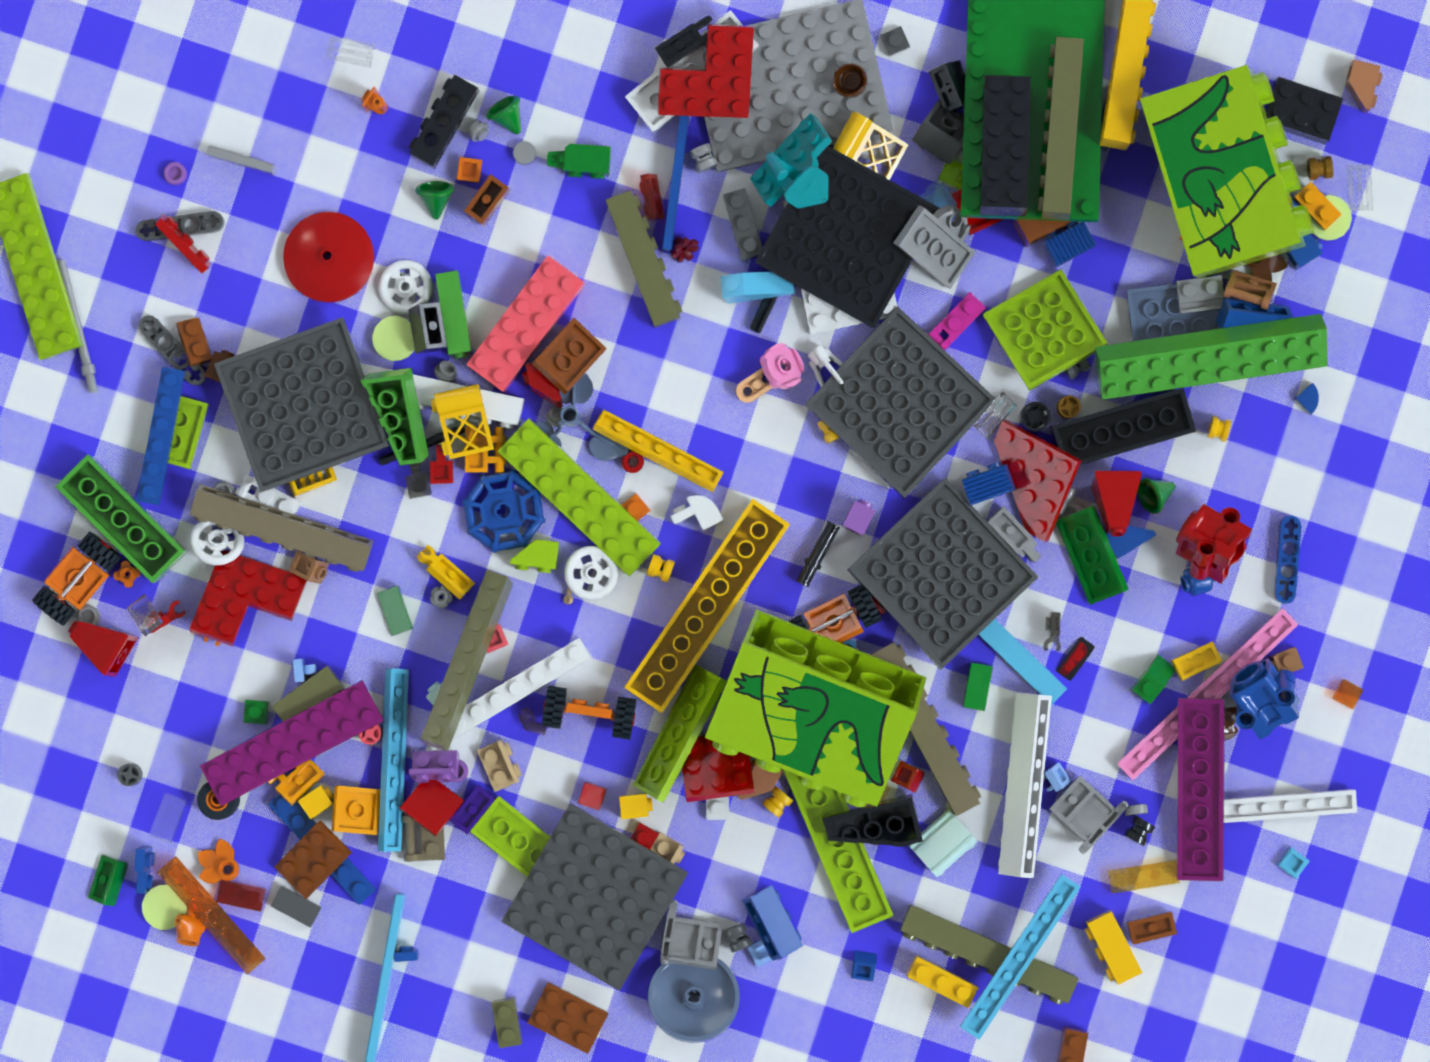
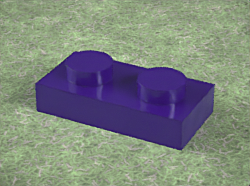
(472, 809)

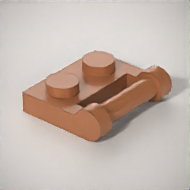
(1250, 289)

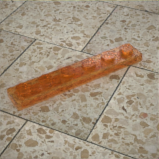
(211, 915)

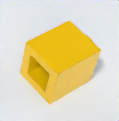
(317, 801)
(635, 806)

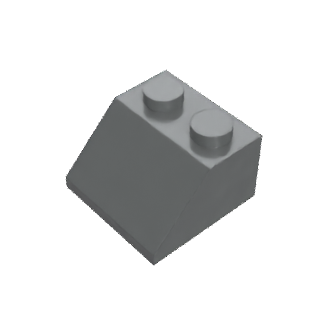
(941, 133)

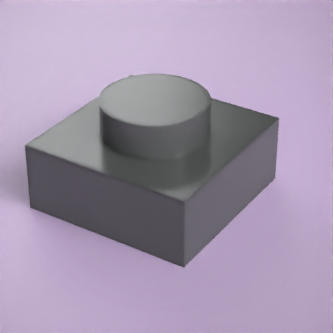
(895, 41)

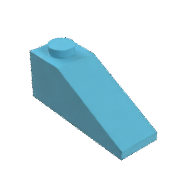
(754, 286)

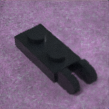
(683, 43)

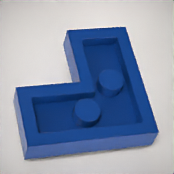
(143, 861)

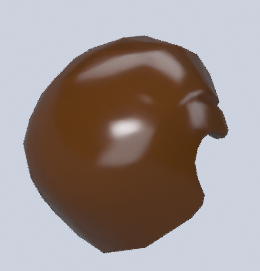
(850, 80)

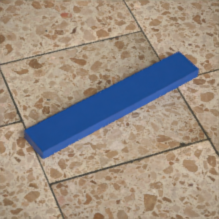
(675, 183)

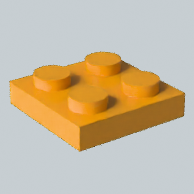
(356, 810)

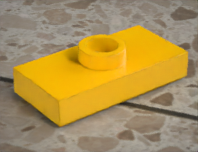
(1196, 661)

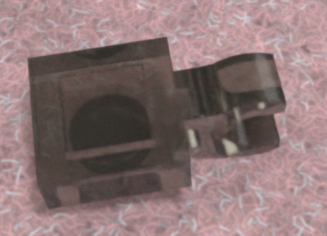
(418, 483)
(1052, 624)

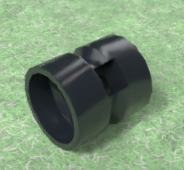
(1034, 417)

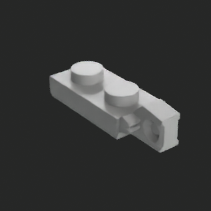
(1014, 534)

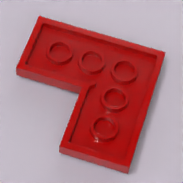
(718, 89)
(241, 586)

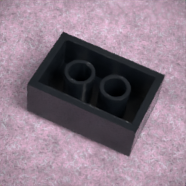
(1304, 109)

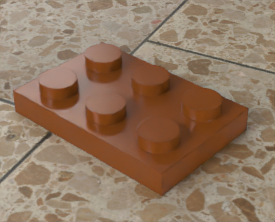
(569, 356)
(313, 859)
(568, 1017)

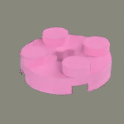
(774, 373)

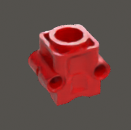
(1212, 542)

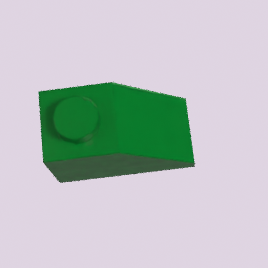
(1153, 680)

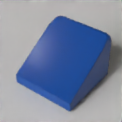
(864, 966)

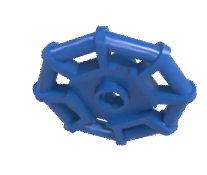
(495, 521)

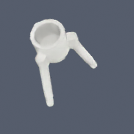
(821, 358)

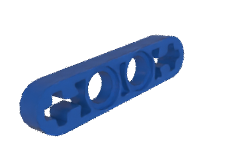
(1283, 559)

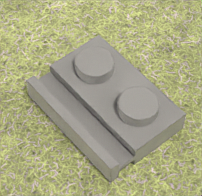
(1200, 294)

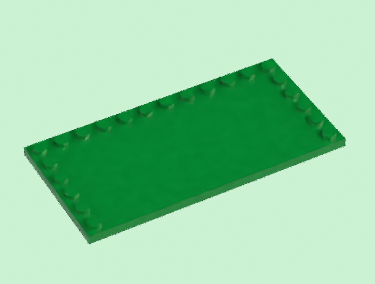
(1016, 41)

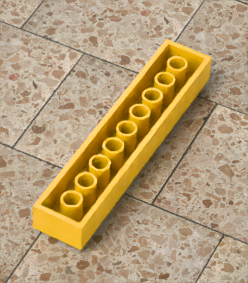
(707, 605)

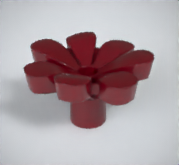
(684, 249)

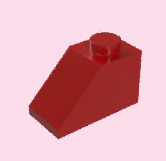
(541, 385)

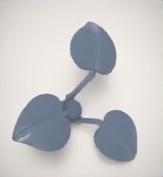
(599, 445)

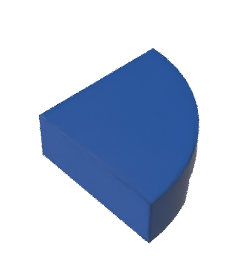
(1309, 398)

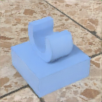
(301, 670)
(1057, 777)
(759, 953)

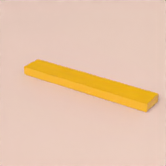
(658, 450)

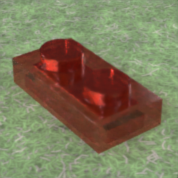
(653, 204)
(241, 895)

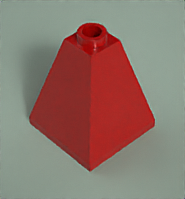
(1115, 498)
(102, 645)

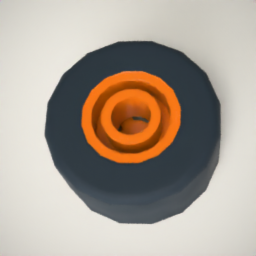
(208, 804)

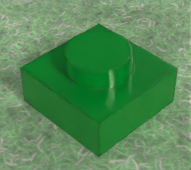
(256, 711)

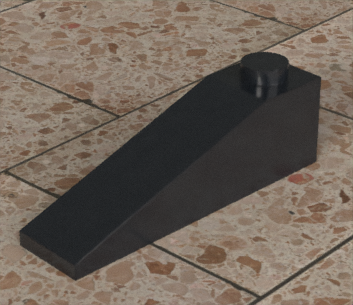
(890, 823)

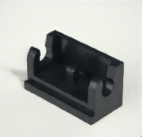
(949, 85)

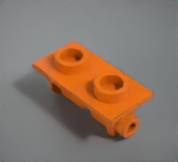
(373, 101)

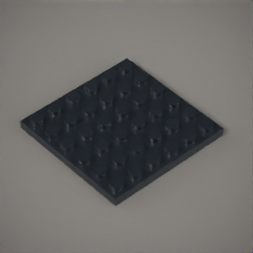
(846, 244)

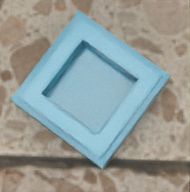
(1293, 863)

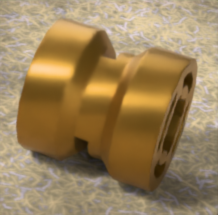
(1319, 168)
(1071, 404)

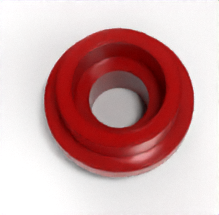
(632, 469)

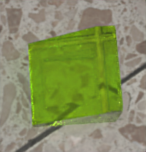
(952, 175)

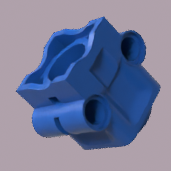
(1264, 697)

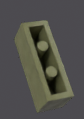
(314, 690)

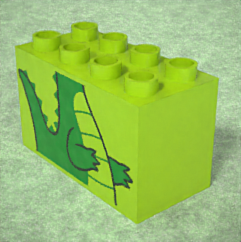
(1226, 171)
(816, 709)

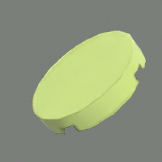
(1337, 228)
(393, 338)
(162, 906)

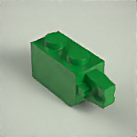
(582, 159)

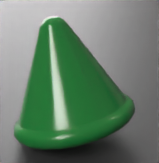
(506, 114)
(435, 196)
(1154, 494)

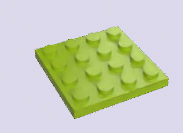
(1044, 329)

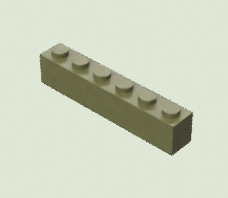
(643, 259)

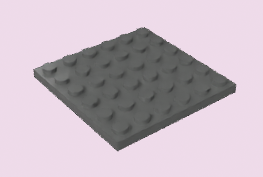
(900, 402)
(301, 404)
(942, 573)
(595, 896)

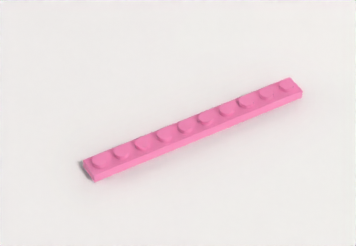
(1213, 687)

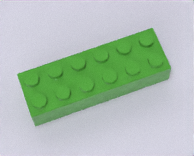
(121, 518)

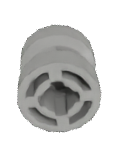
(707, 161)

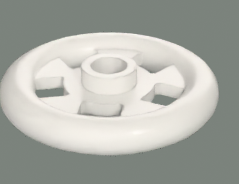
(393, 271)
(216, 558)
(576, 585)

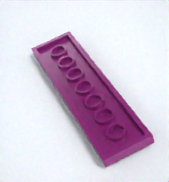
(291, 743)
(1201, 789)

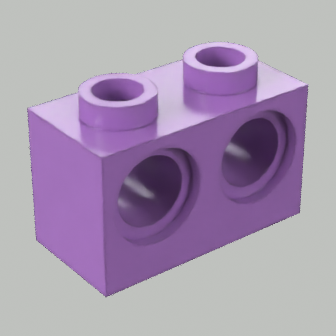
(859, 517)

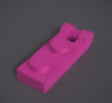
(957, 320)

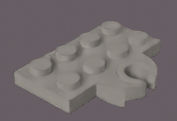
(937, 242)

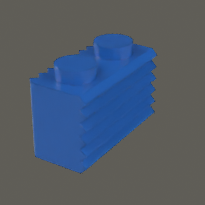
(1069, 243)
(988, 483)

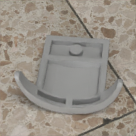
(1086, 812)
(690, 941)

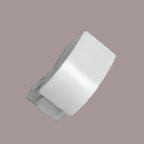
(702, 508)

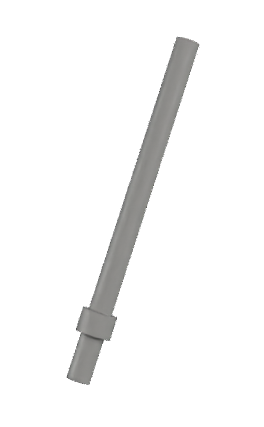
(88, 369)

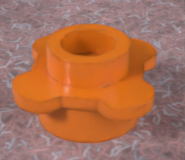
(133, 574)

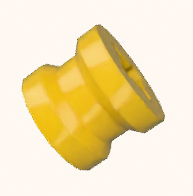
(1219, 429)

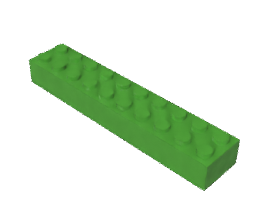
(1211, 356)

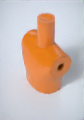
(188, 929)

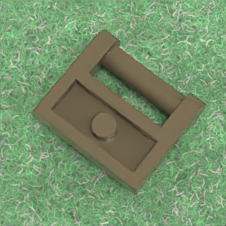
(432, 847)

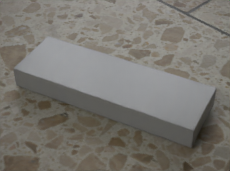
(241, 160)

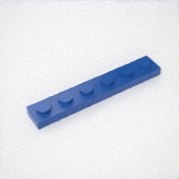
(161, 436)
(347, 873)

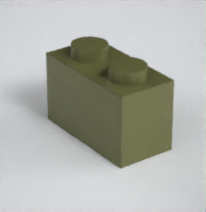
(507, 1022)

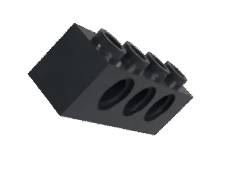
(432, 154)

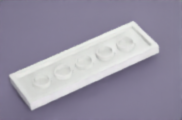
(645, 96)

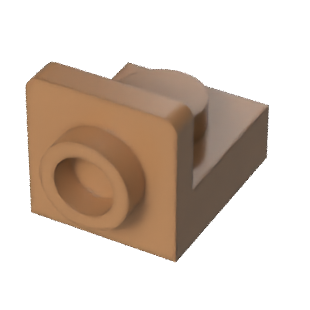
(308, 567)
(1287, 660)

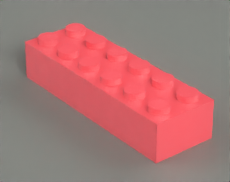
(526, 324)

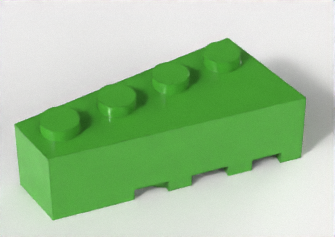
(399, 413)

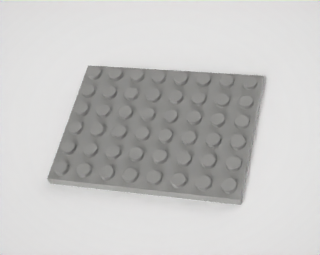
(795, 77)

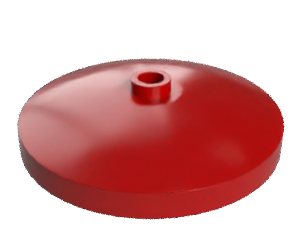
(345, 270)

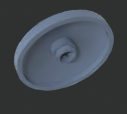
(693, 1001)

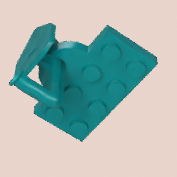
(795, 168)

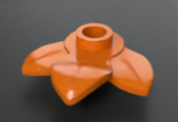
(215, 862)

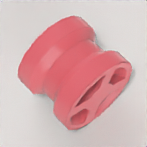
(368, 735)

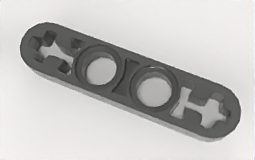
(181, 220)
(170, 352)

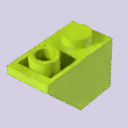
(538, 554)

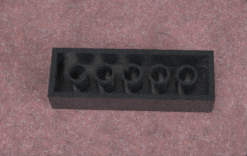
(1005, 145)
(1125, 427)

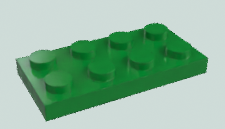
(1092, 555)

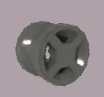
(125, 774)

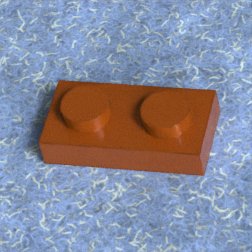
(194, 341)
(1152, 927)

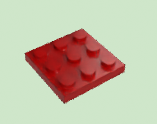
(715, 774)

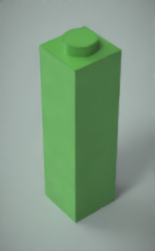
(453, 314)

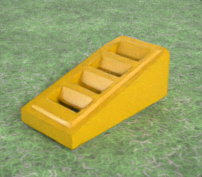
(305, 489)

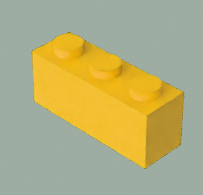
(1112, 948)
(942, 981)

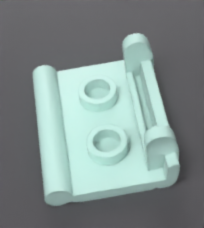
(943, 843)

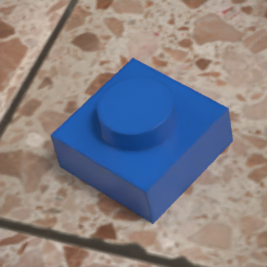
(406, 953)

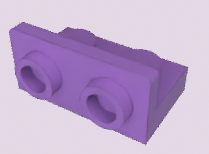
(434, 766)

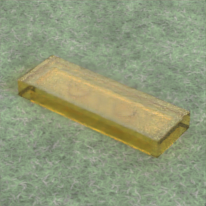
(1143, 876)

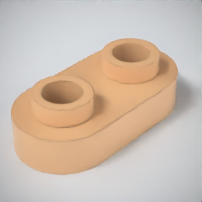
(756, 384)

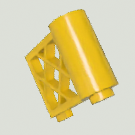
(857, 134)
(456, 404)

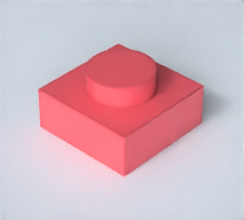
(498, 640)

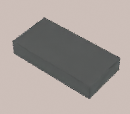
(296, 906)

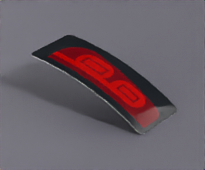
(1075, 658)

